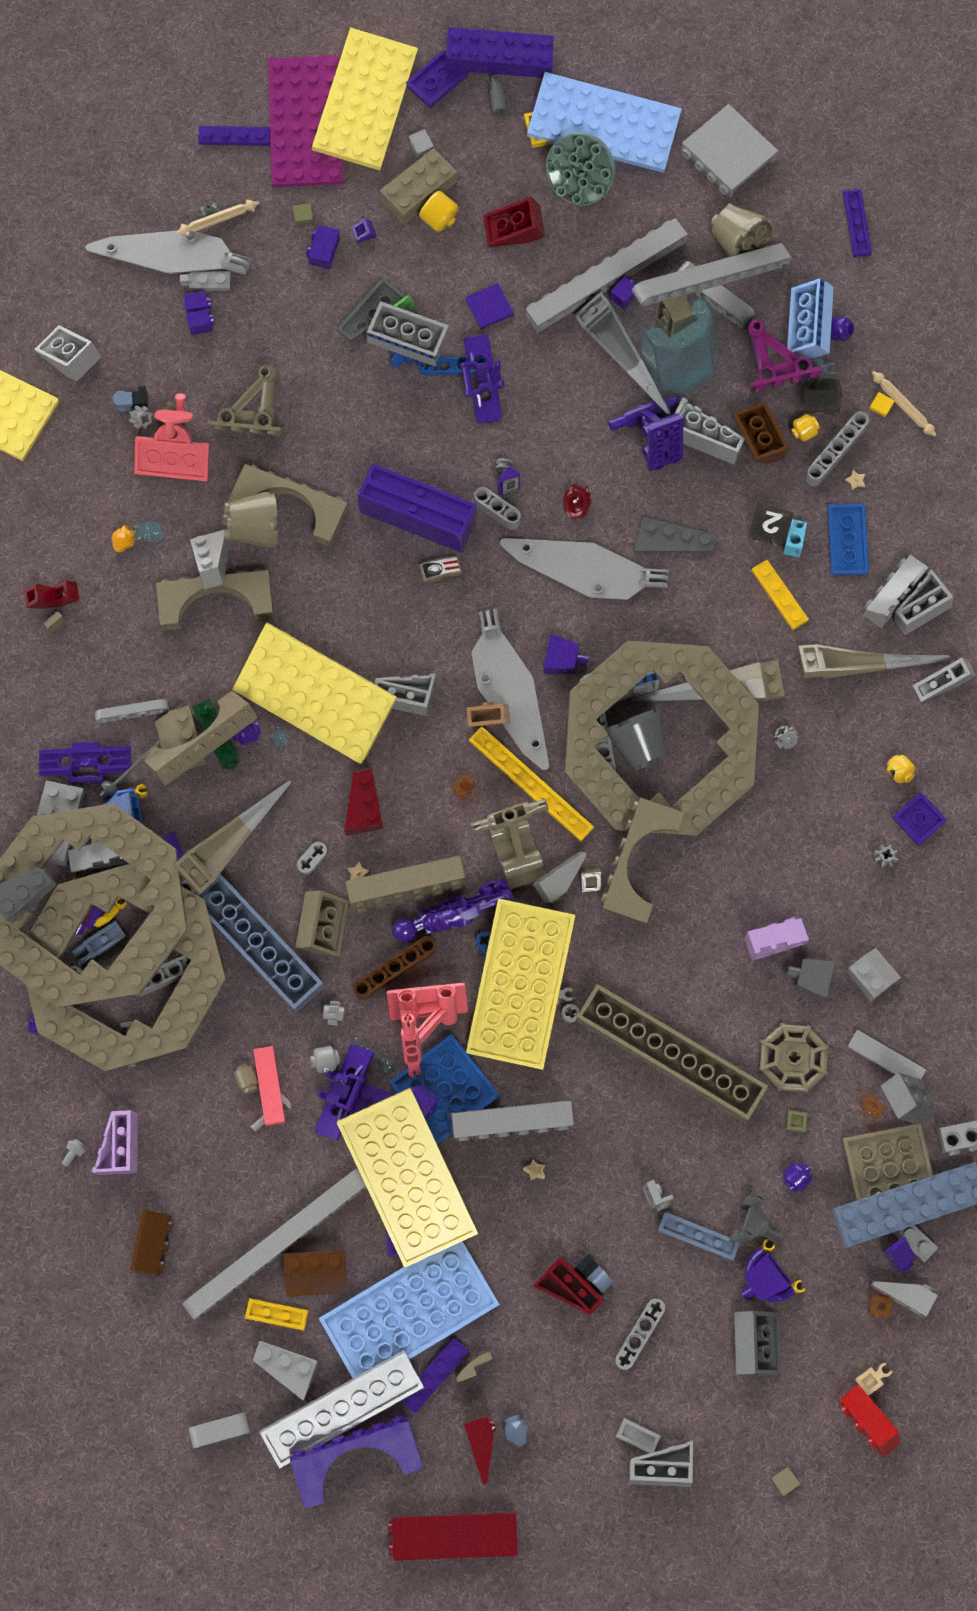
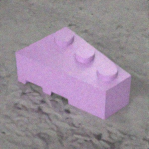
(776, 938)
(119, 1145)

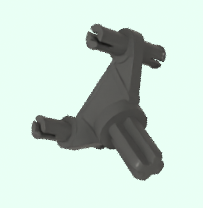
(755, 1222)

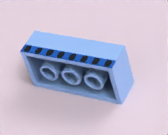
(810, 319)

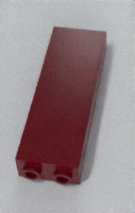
(453, 1536)

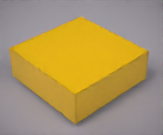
(882, 404)

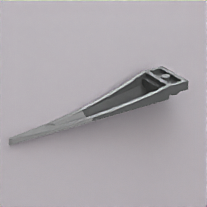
(605, 326)

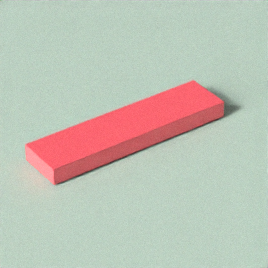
(269, 1086)

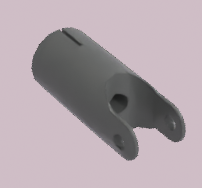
(498, 97)

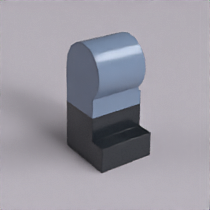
(128, 400)
(594, 1274)

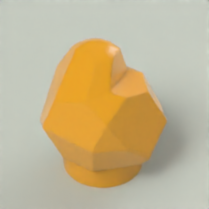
(123, 538)

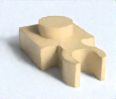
(871, 1380)

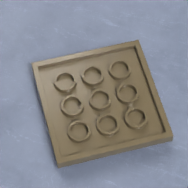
(886, 1159)

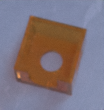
(463, 786)
(869, 1109)
(873, 1308)

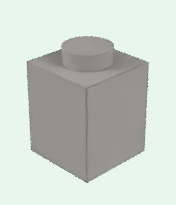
(420, 143)

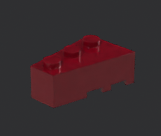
(363, 805)
(569, 1286)

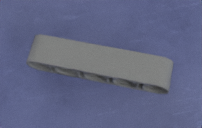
(725, 301)
(840, 441)
(167, 977)

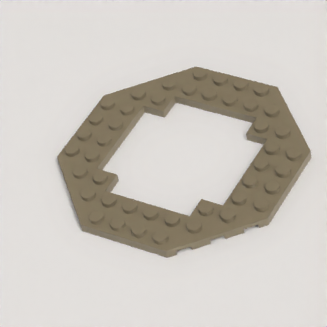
(712, 683)
(147, 947)
(185, 1006)

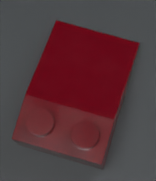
(514, 224)
(481, 1441)

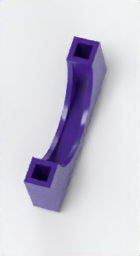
(312, 1465)

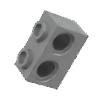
(959, 1133)

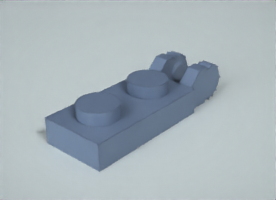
(100, 943)

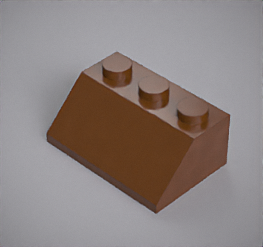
(761, 433)
(151, 1243)
(315, 1273)

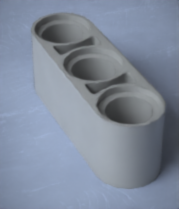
(494, 500)
(219, 1430)

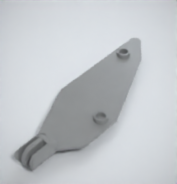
(172, 252)
(586, 567)
(506, 680)

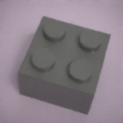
(908, 1098)

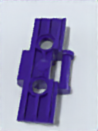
(487, 376)
(84, 755)
(341, 1089)

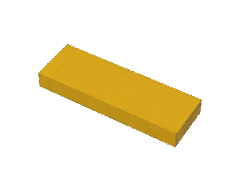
(276, 1314)

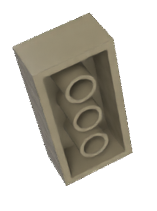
(417, 184)

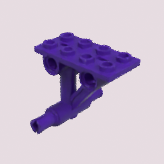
(662, 435)

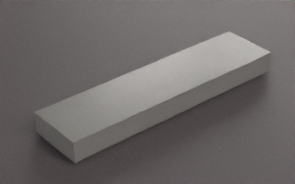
(884, 1056)

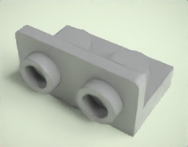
(653, 1194)

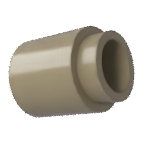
(246, 1079)

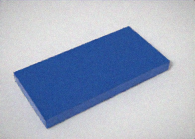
(847, 539)

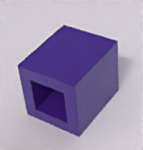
(622, 293)

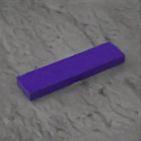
(857, 223)

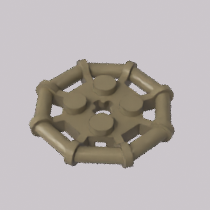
(786, 1066)

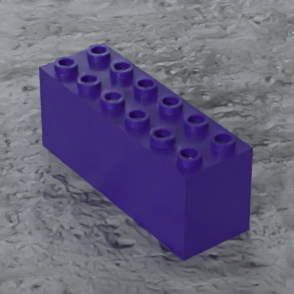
(417, 508)

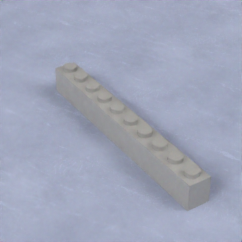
(606, 275)

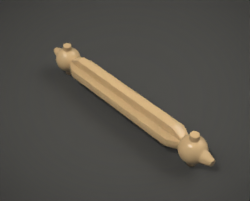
(217, 217)
(903, 403)

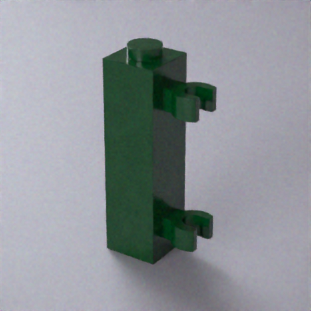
(225, 753)

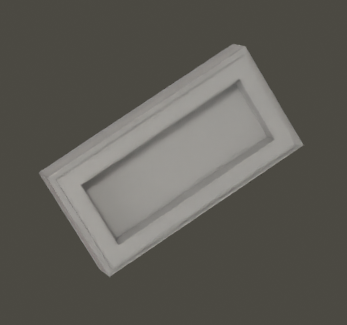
(638, 1436)

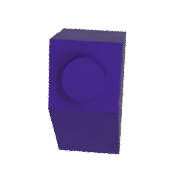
(900, 1255)

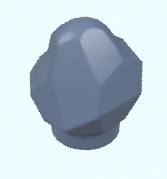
(515, 1430)

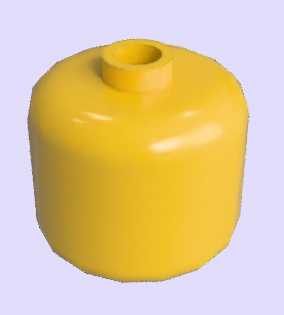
(439, 212)

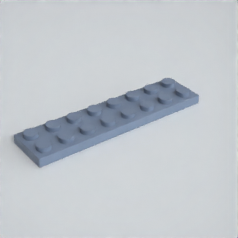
(907, 1205)

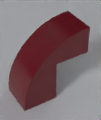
(45, 596)

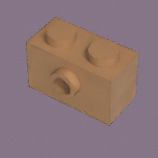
(488, 715)

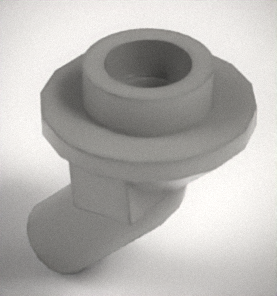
(75, 1148)

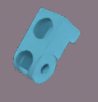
(795, 538)

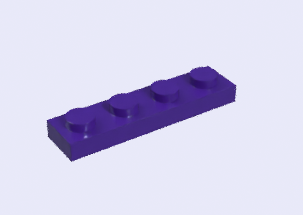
(234, 135)
(436, 1374)

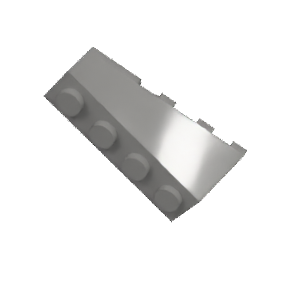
(708, 435)
(895, 591)

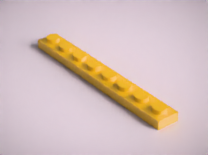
(531, 783)

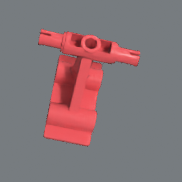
(437, 1003)

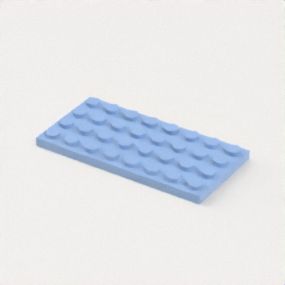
(630, 126)
(409, 1310)

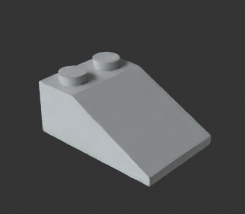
(68, 352)

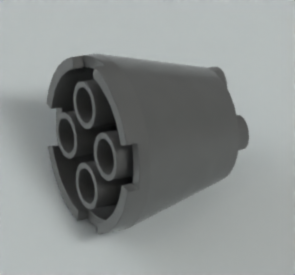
(640, 739)

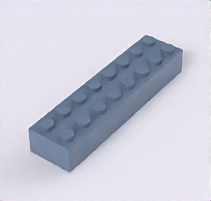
(260, 945)

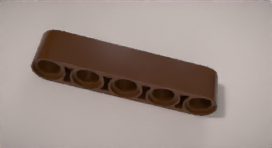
(399, 959)

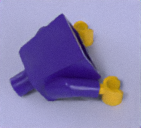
(767, 1278)

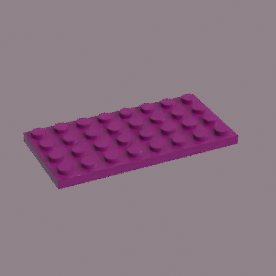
(297, 102)

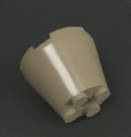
(741, 230)
(252, 520)

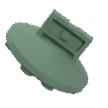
(580, 167)

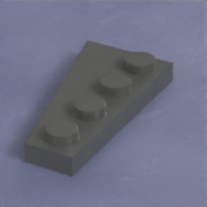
(361, 317)
(666, 537)

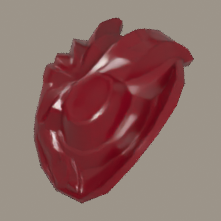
(576, 501)

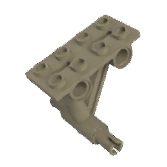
(249, 419)
(514, 842)

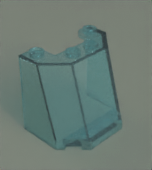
(686, 357)

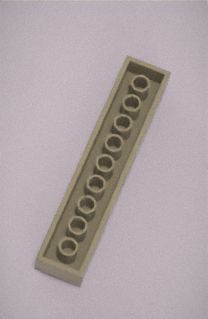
(671, 1053)

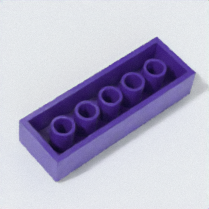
(499, 52)

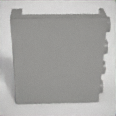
(728, 150)

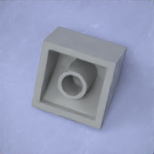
(873, 974)

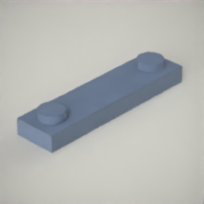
(698, 1236)

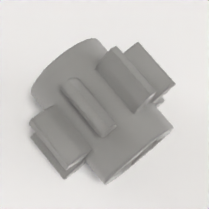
(140, 417)
(786, 737)
(880, 854)
(333, 1013)

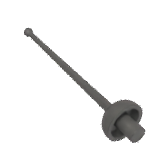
(111, 787)

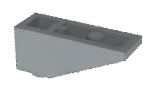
(945, 679)
(557, 881)
(912, 1296)

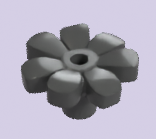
(208, 209)

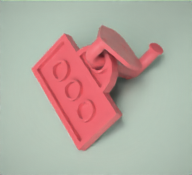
(171, 454)

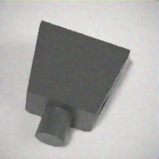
(813, 977)

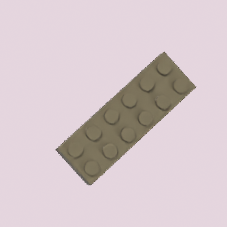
(406, 884)

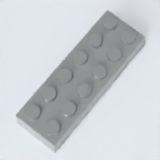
(510, 1119)

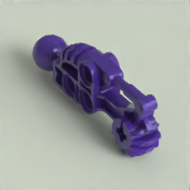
(453, 912)

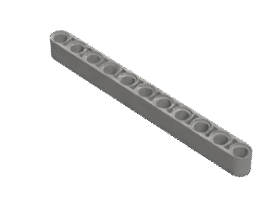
(711, 274)
(275, 1243)

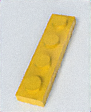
(779, 595)

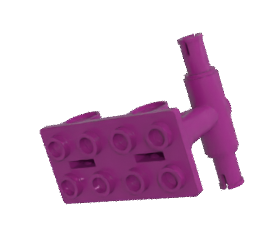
(780, 372)

